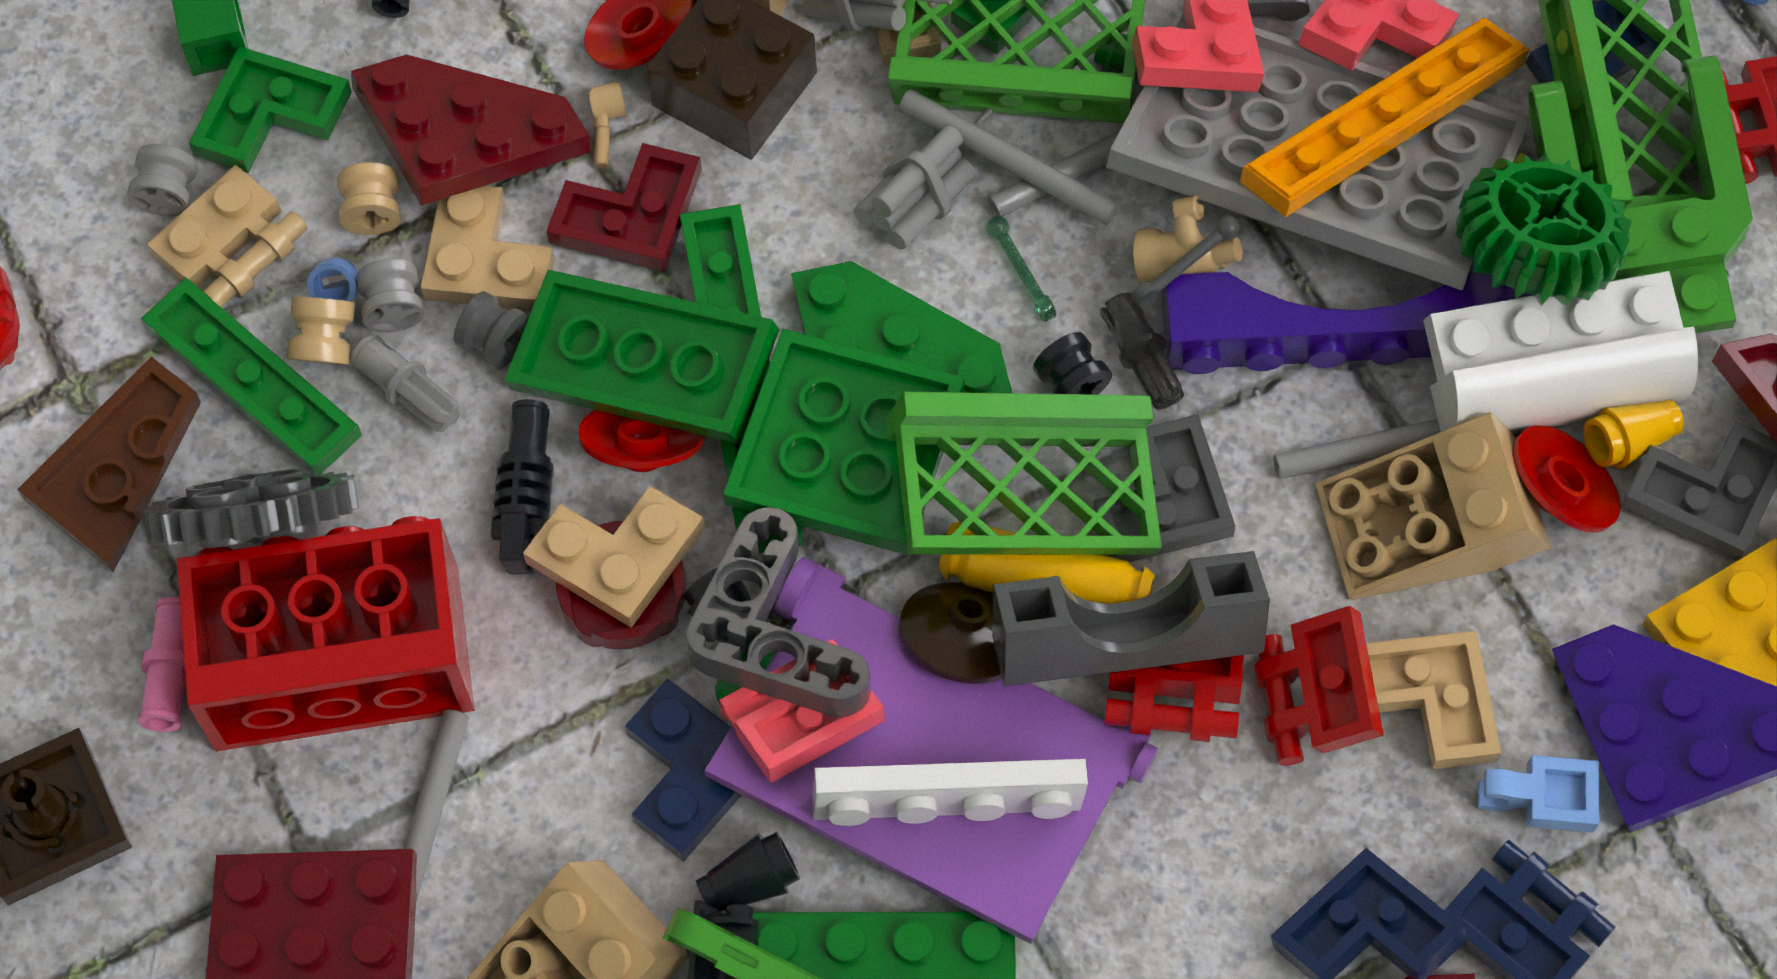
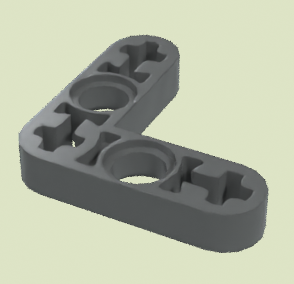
(746, 624)

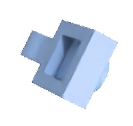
(1554, 792)

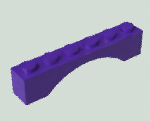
(1227, 323)

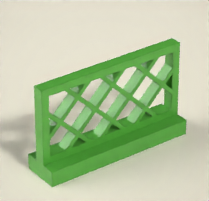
(1578, 61)
(1023, 87)
(1015, 422)

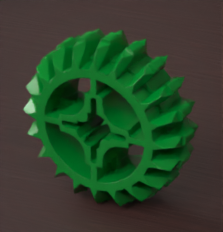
(1543, 229)

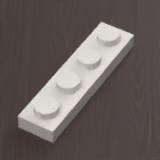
(932, 790)

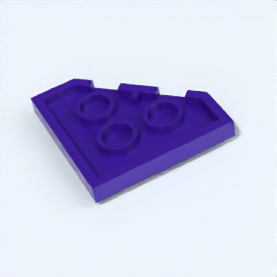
(1668, 722)

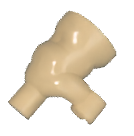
(1158, 250)

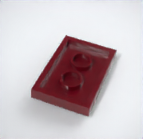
(313, 915)

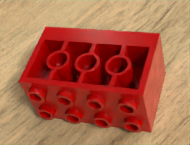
(324, 633)

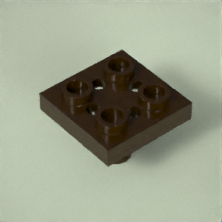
(37, 799)

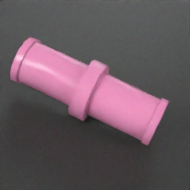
(164, 670)

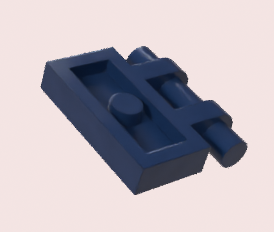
(1516, 937)

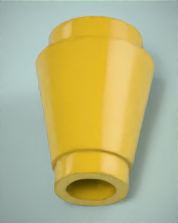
(1627, 431)

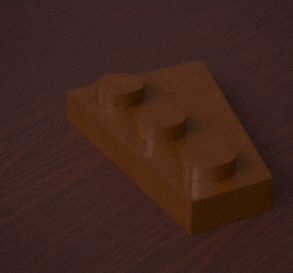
(114, 462)

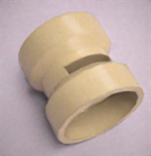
(320, 326)

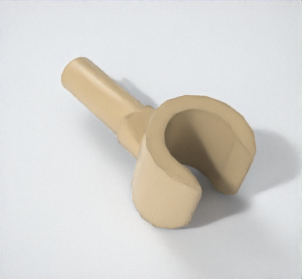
(606, 104)

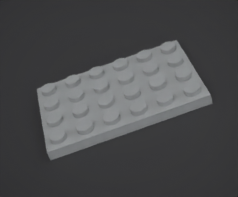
(1390, 211)

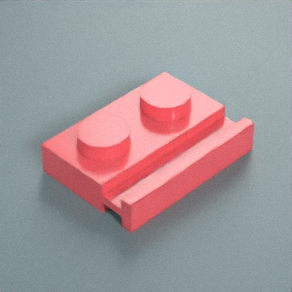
(788, 735)

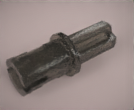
(1142, 350)

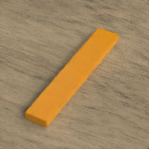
(1383, 117)

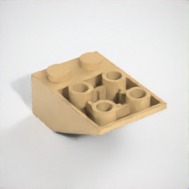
(1432, 511)
(584, 929)

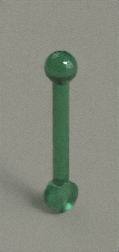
(998, 228)

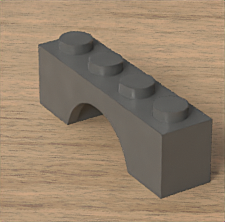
(1204, 614)

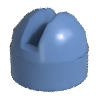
(341, 290)

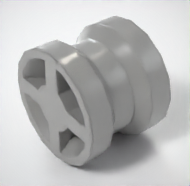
(162, 179)
(389, 295)

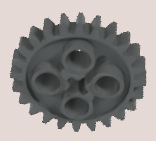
(250, 508)

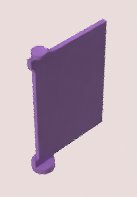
(991, 868)

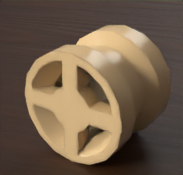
(368, 198)

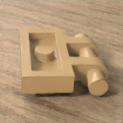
(217, 227)

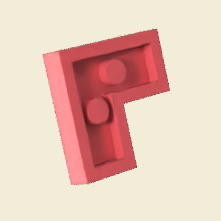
(1348, 28)
(1211, 54)

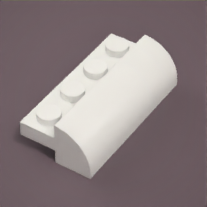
(1562, 360)

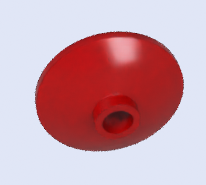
(632, 31)
(635, 443)
(1566, 479)

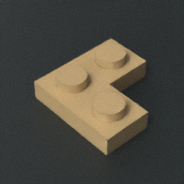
(469, 259)
(620, 569)
(1449, 686)

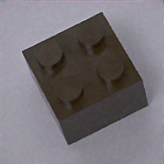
(732, 72)

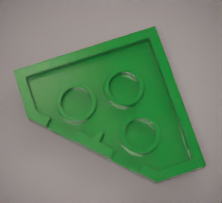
(874, 315)

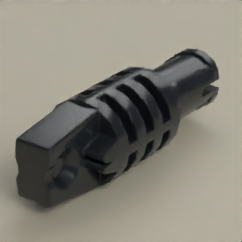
(522, 485)

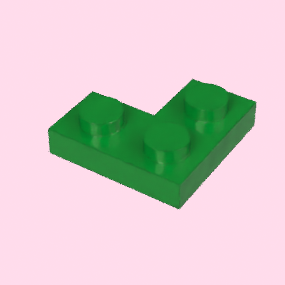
(261, 93)

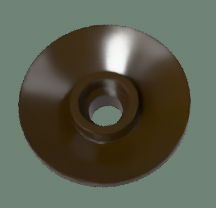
(951, 632)

